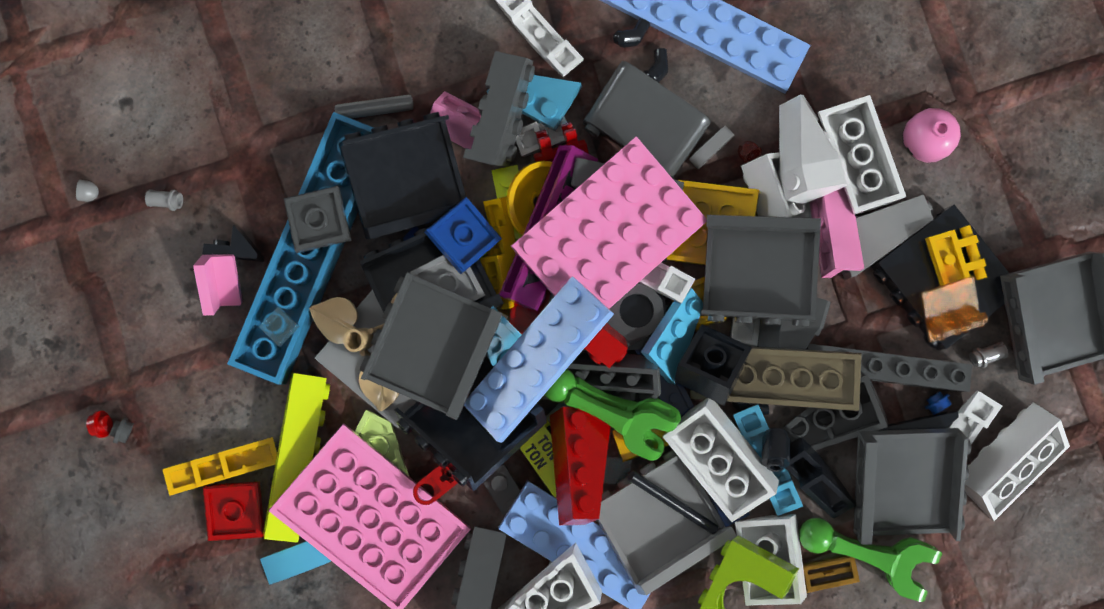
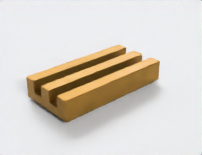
(832, 583)

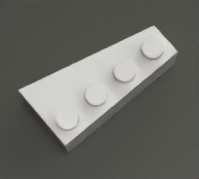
(561, 585)

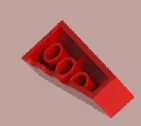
(579, 464)

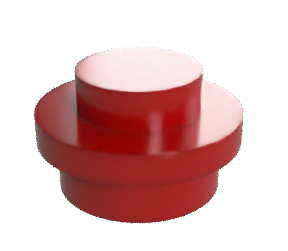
(99, 424)

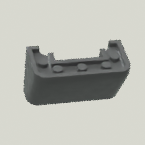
(643, 108)

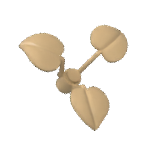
(336, 322)

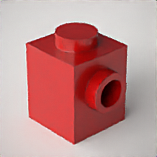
(607, 346)

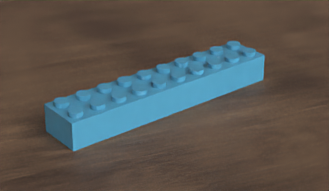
(294, 278)

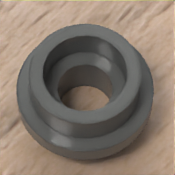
(121, 430)

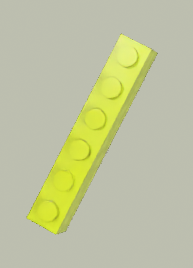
(296, 443)

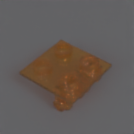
(952, 309)

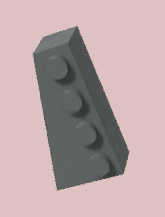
(501, 110)
(480, 569)

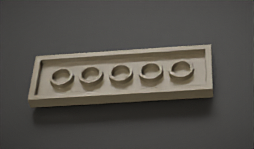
(799, 379)

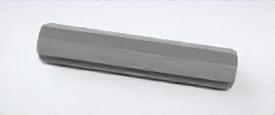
(375, 106)

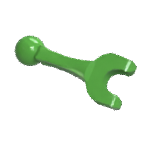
(626, 416)
(896, 560)

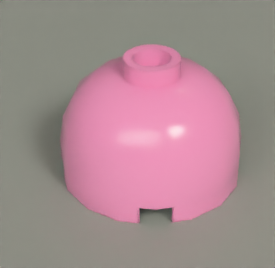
(931, 135)

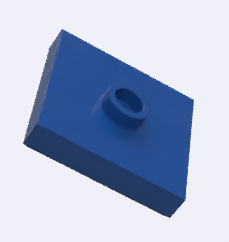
(463, 235)

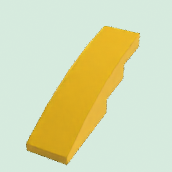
(500, 255)
(220, 466)

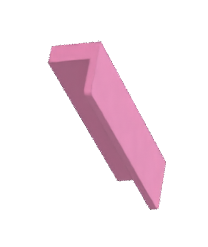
(838, 234)

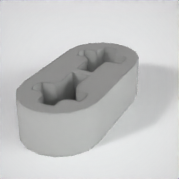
(711, 147)

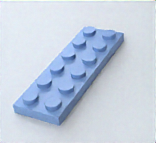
(537, 359)
(536, 525)

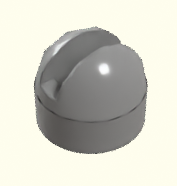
(86, 191)

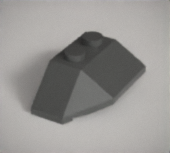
(630, 379)

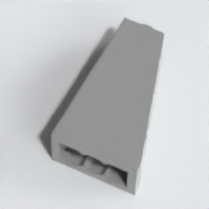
(888, 228)

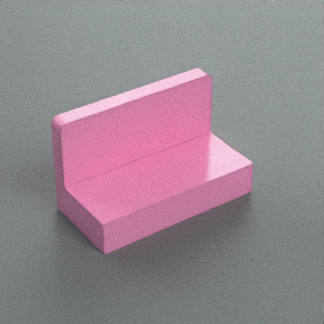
(461, 118)
(217, 282)

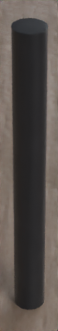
(672, 502)

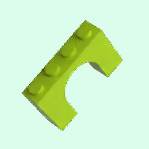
(747, 563)

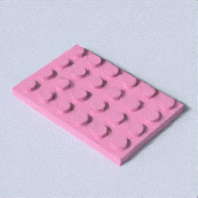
(612, 227)
(366, 519)

